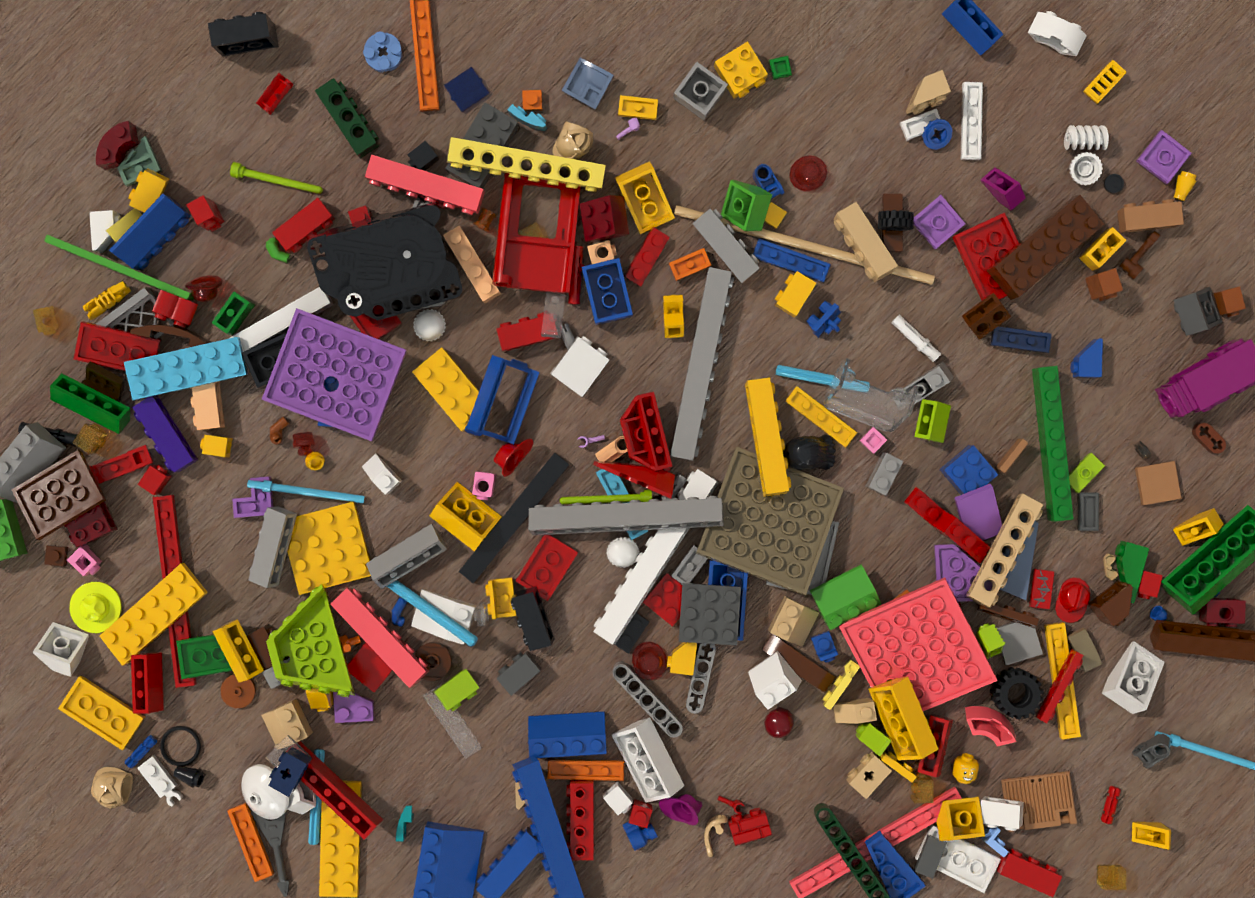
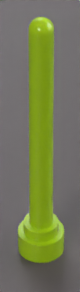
(238, 171)
(643, 497)

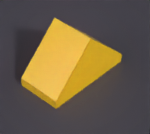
(1151, 834)

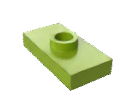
(1085, 472)

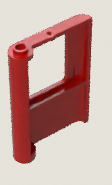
(529, 260)

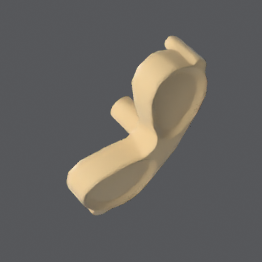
(1109, 572)

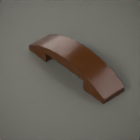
(149, 331)
(799, 663)

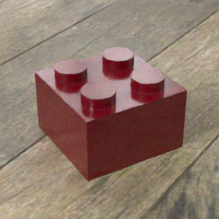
(604, 218)

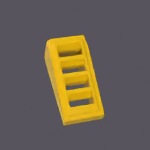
(1110, 71)

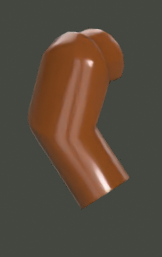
(277, 429)

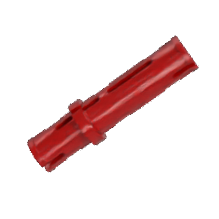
(575, 285)

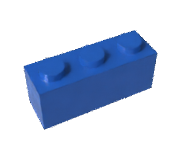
(972, 24)

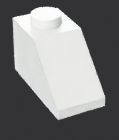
(99, 223)
(381, 474)

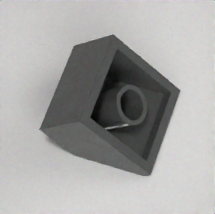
(1197, 311)

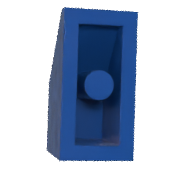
(1088, 361)

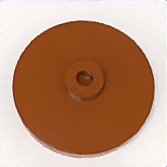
(237, 693)

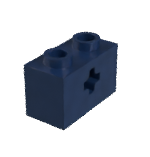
(297, 763)

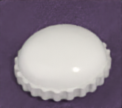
(1085, 168)
(429, 325)
(622, 552)

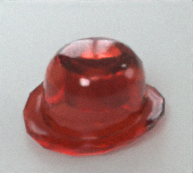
(808, 173)
(204, 287)
(649, 660)

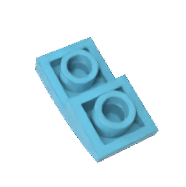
(533, 121)

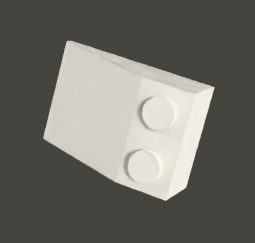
(455, 609)
(1134, 679)

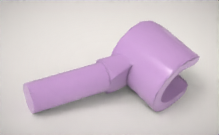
(634, 125)
(591, 440)

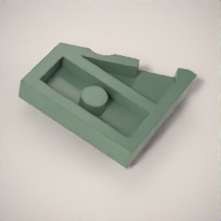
(138, 160)

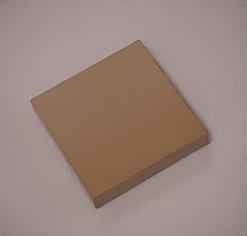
(1158, 483)

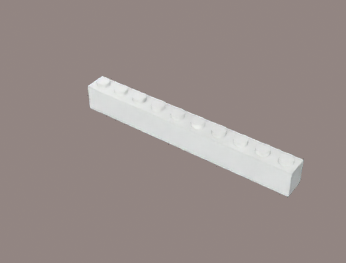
(649, 566)

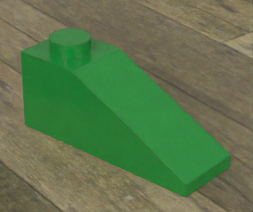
(1130, 564)

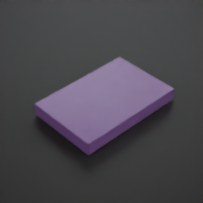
(980, 511)

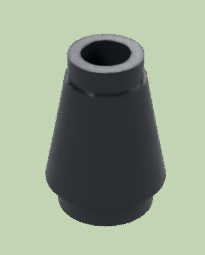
(190, 776)

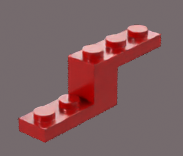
(947, 525)

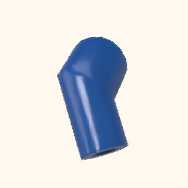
(397, 619)

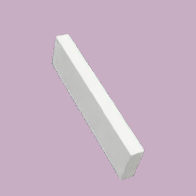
(971, 120)

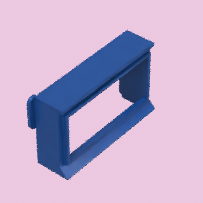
(487, 395)

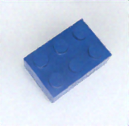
(607, 291)

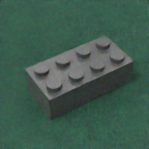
(491, 128)

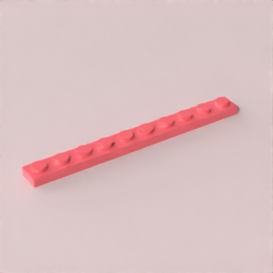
(894, 832)

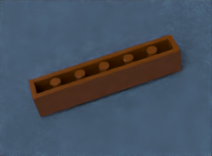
(1203, 640)

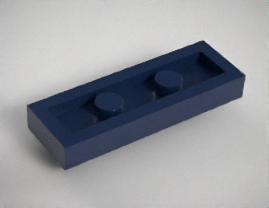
(1021, 339)

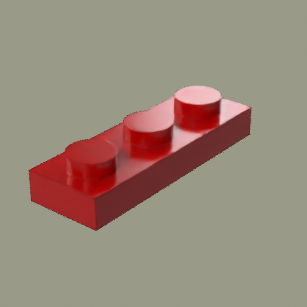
(646, 256)

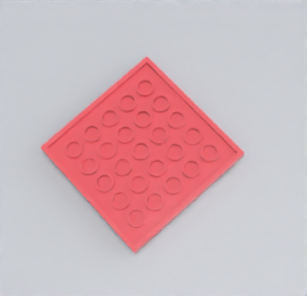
(920, 639)

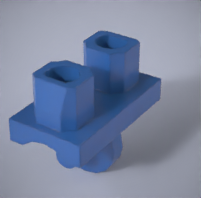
(827, 322)

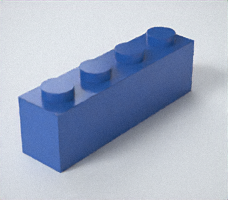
(509, 866)

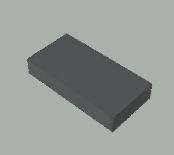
(1088, 511)
(930, 856)

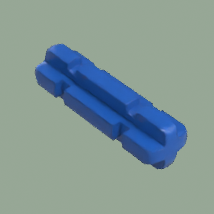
(141, 751)

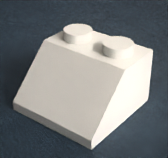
(773, 680)

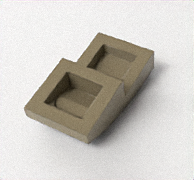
(1082, 643)

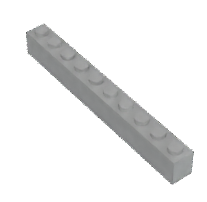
(701, 363)
(626, 516)

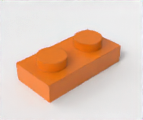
(690, 264)

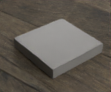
(1020, 642)

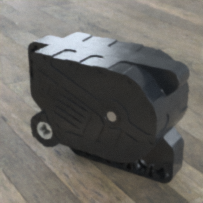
(385, 262)

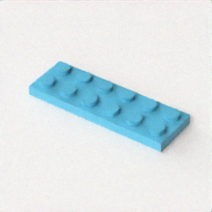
(185, 368)

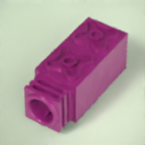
(1210, 379)

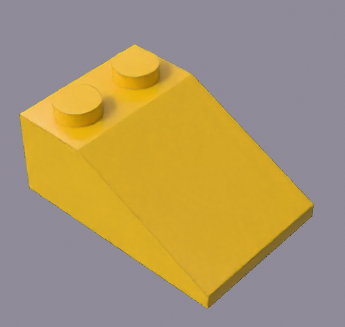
(644, 197)

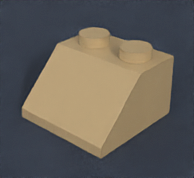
(793, 621)
(287, 720)

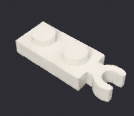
(160, 779)

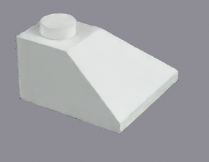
(61, 648)

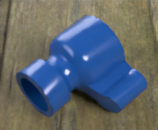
(637, 836)

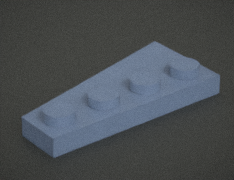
(1019, 577)

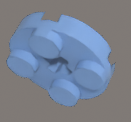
(380, 41)

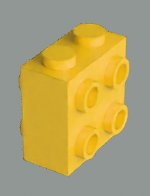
(741, 70)

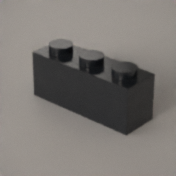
(532, 618)

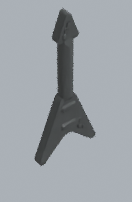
(273, 832)

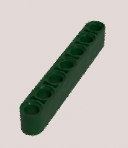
(850, 853)

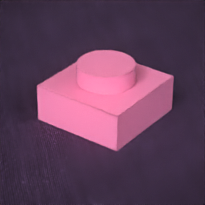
(873, 440)

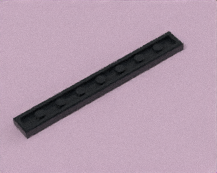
(513, 518)

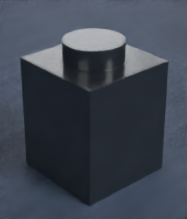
(422, 156)

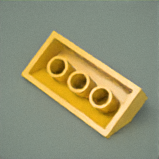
(903, 719)

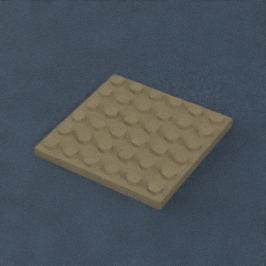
(775, 534)

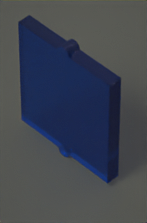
(466, 89)

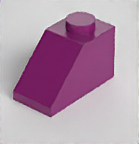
(1004, 188)

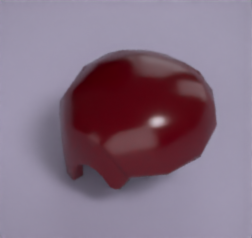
(779, 722)

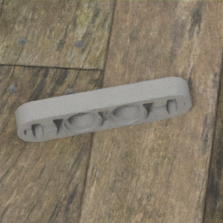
(702, 676)

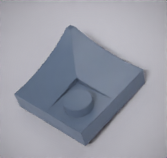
(587, 83)

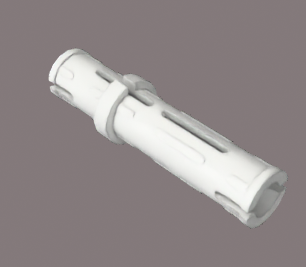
(916, 338)

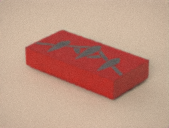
(1041, 589)

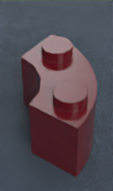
(116, 144)

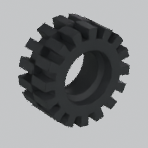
(895, 220)

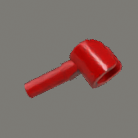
(733, 804)

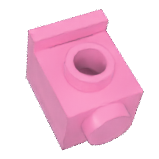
(79, 558)

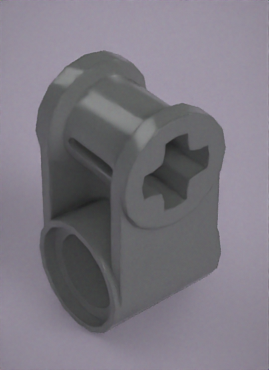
(1150, 752)

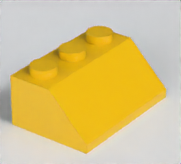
(465, 516)

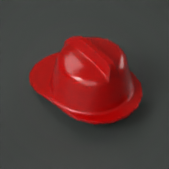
(511, 455)
(1072, 600)

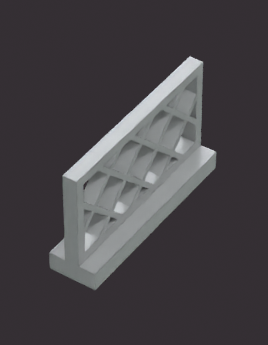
(130, 307)

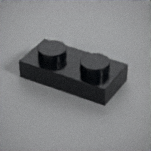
(632, 633)

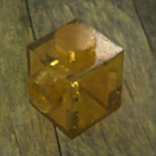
(90, 438)

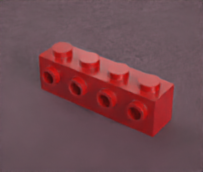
(581, 819)

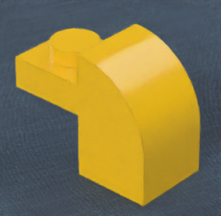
(673, 316)

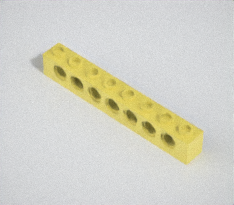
(594, 170)

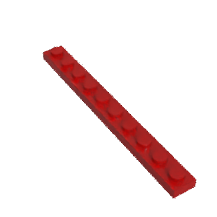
(171, 558)

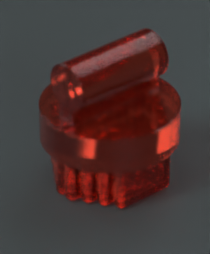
(303, 442)

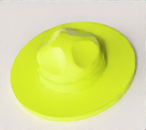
(95, 607)

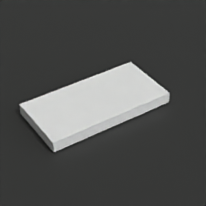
(965, 862)

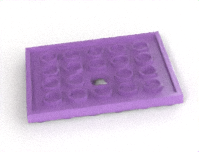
(323, 349)

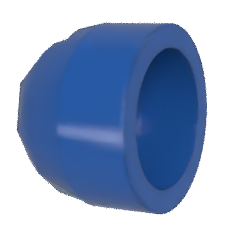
(1158, 613)

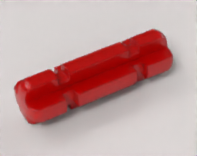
(1110, 804)

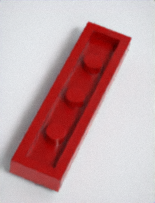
(1056, 692)

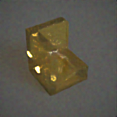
(1111, 877)

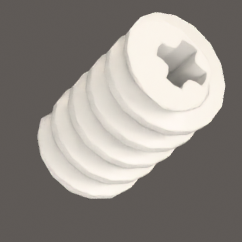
(1086, 135)

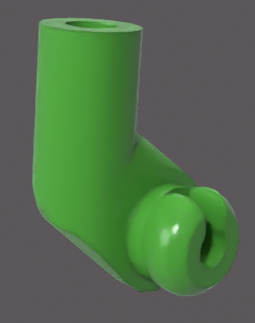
(272, 248)

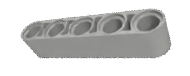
(652, 707)

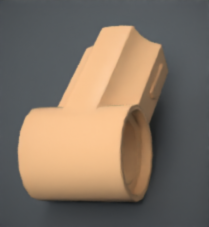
(611, 451)

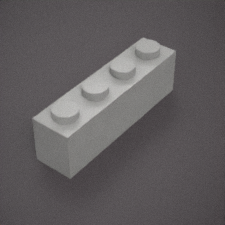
(725, 244)
(272, 546)
(406, 556)

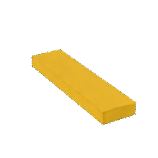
(821, 416)

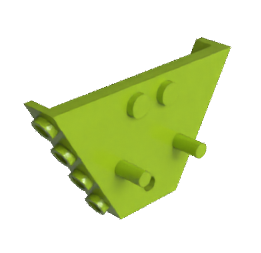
(313, 648)

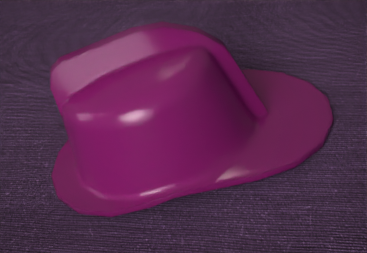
(681, 809)

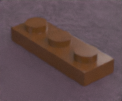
(1010, 614)

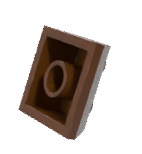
(1113, 604)

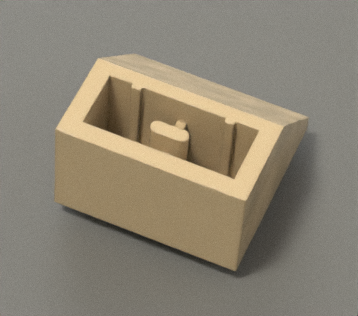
(929, 92)

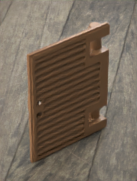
(1042, 799)

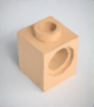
(593, 249)

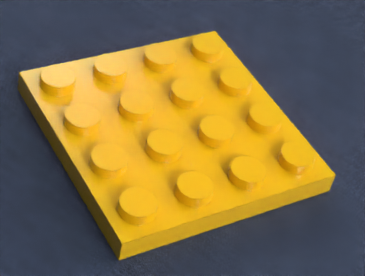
(328, 548)

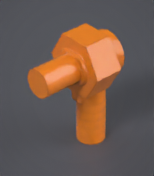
(347, 643)

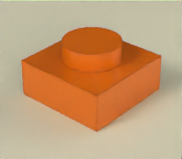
(532, 100)

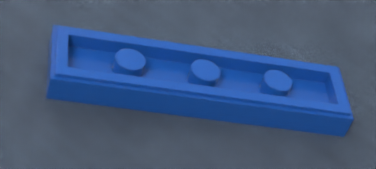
(791, 260)

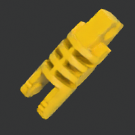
(106, 300)

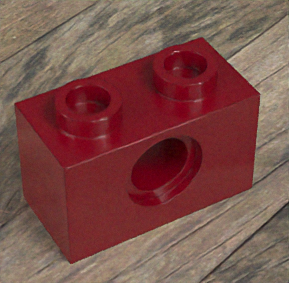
(1233, 614)

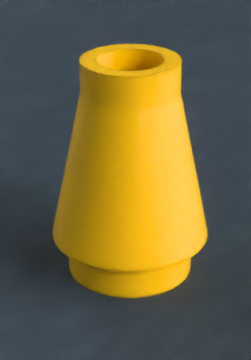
(1184, 184)

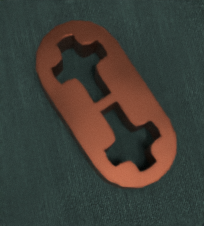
(1206, 441)

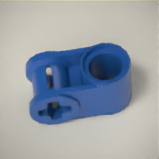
(769, 182)

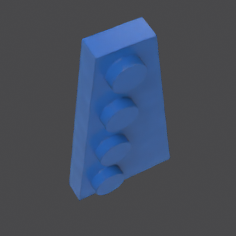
(894, 870)

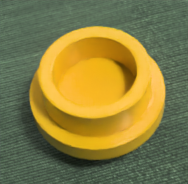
(314, 460)

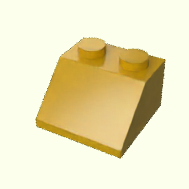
(960, 819)

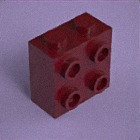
(91, 526)

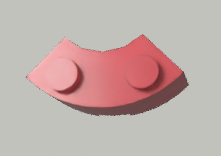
(991, 724)

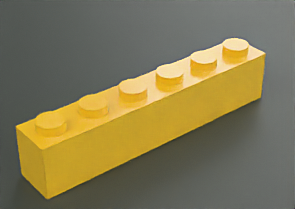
(767, 437)

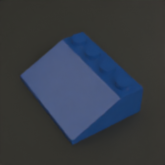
(448, 861)

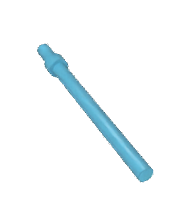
(268, 486)
(1177, 741)

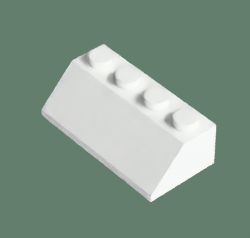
(648, 760)

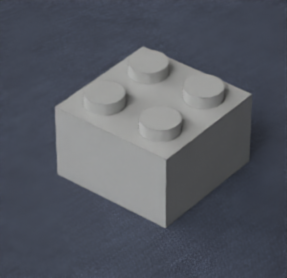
(700, 91)

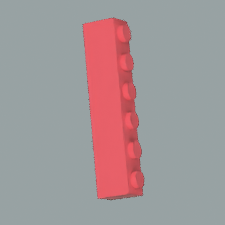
(424, 184)
(380, 637)

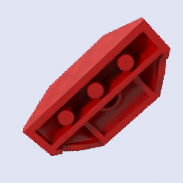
(645, 433)

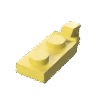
(841, 684)

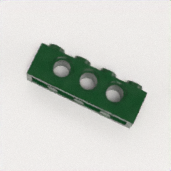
(328, 94)

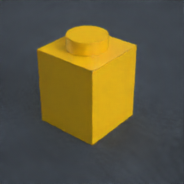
(216, 445)

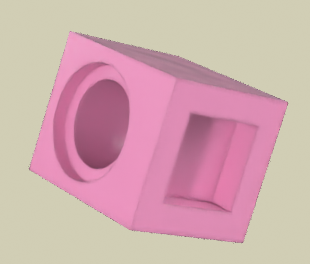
(483, 476)

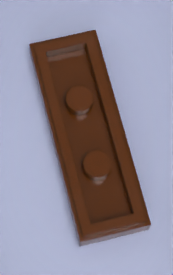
(892, 239)

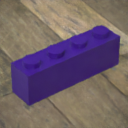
(164, 433)

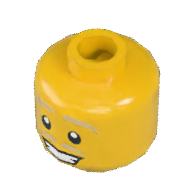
(965, 768)

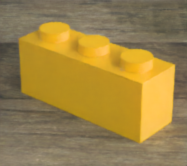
(238, 651)

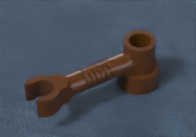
(1131, 265)

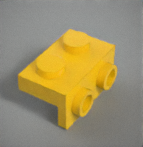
(500, 595)

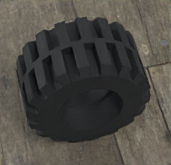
(1030, 700)

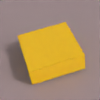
(774, 215)

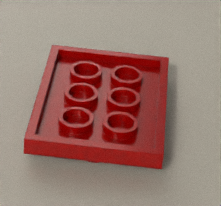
(982, 248)

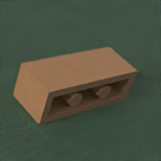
(1150, 216)

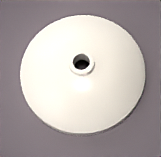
(261, 797)

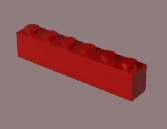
(339, 797)

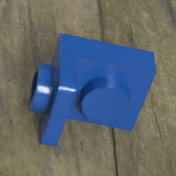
(824, 646)

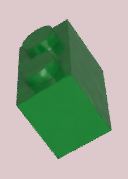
(233, 313)

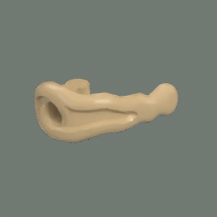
(717, 821)

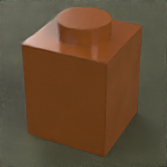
(1230, 301)

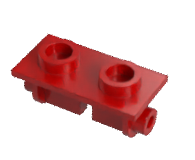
(274, 93)

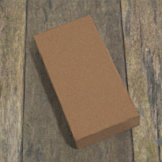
(1011, 456)

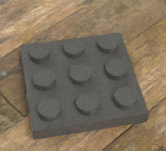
(709, 614)

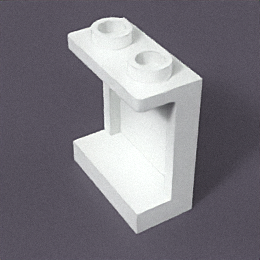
(580, 365)

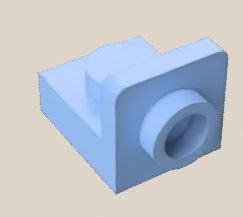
(993, 841)

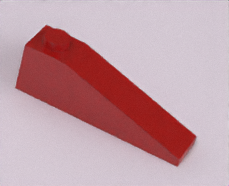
(658, 481)

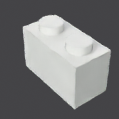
(1002, 813)

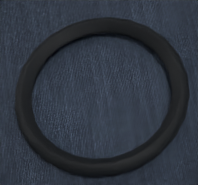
(197, 749)

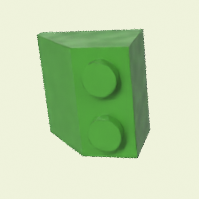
(746, 205)

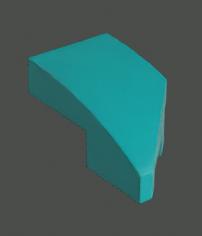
(406, 816)

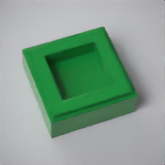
(780, 67)

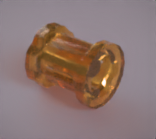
(485, 219)

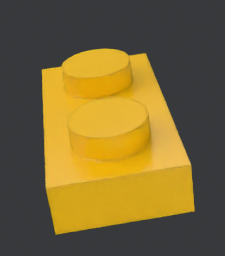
(638, 107)
(905, 769)

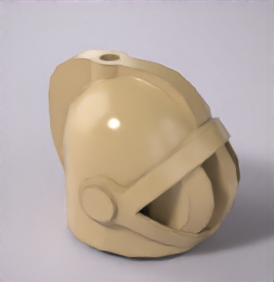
(573, 141)
(112, 787)

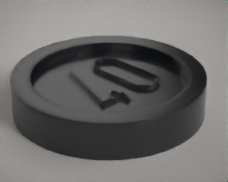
(1113, 183)

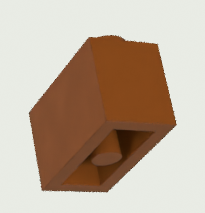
(1104, 285)

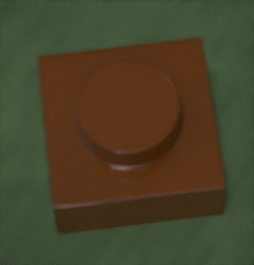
(56, 555)

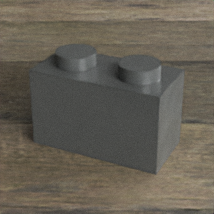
(518, 673)

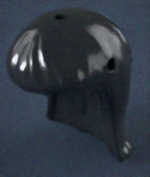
(810, 452)

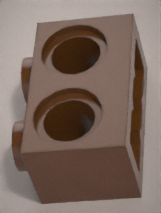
(986, 316)

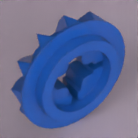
(945, 134)

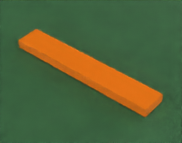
(424, 55)

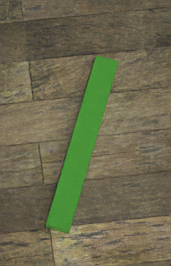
(119, 268)

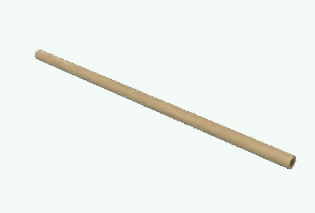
(808, 246)

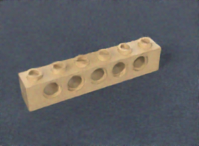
(1033, 511)

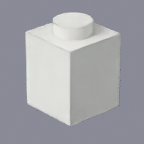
(618, 799)

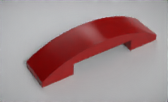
(122, 464)

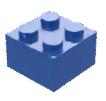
(968, 470)

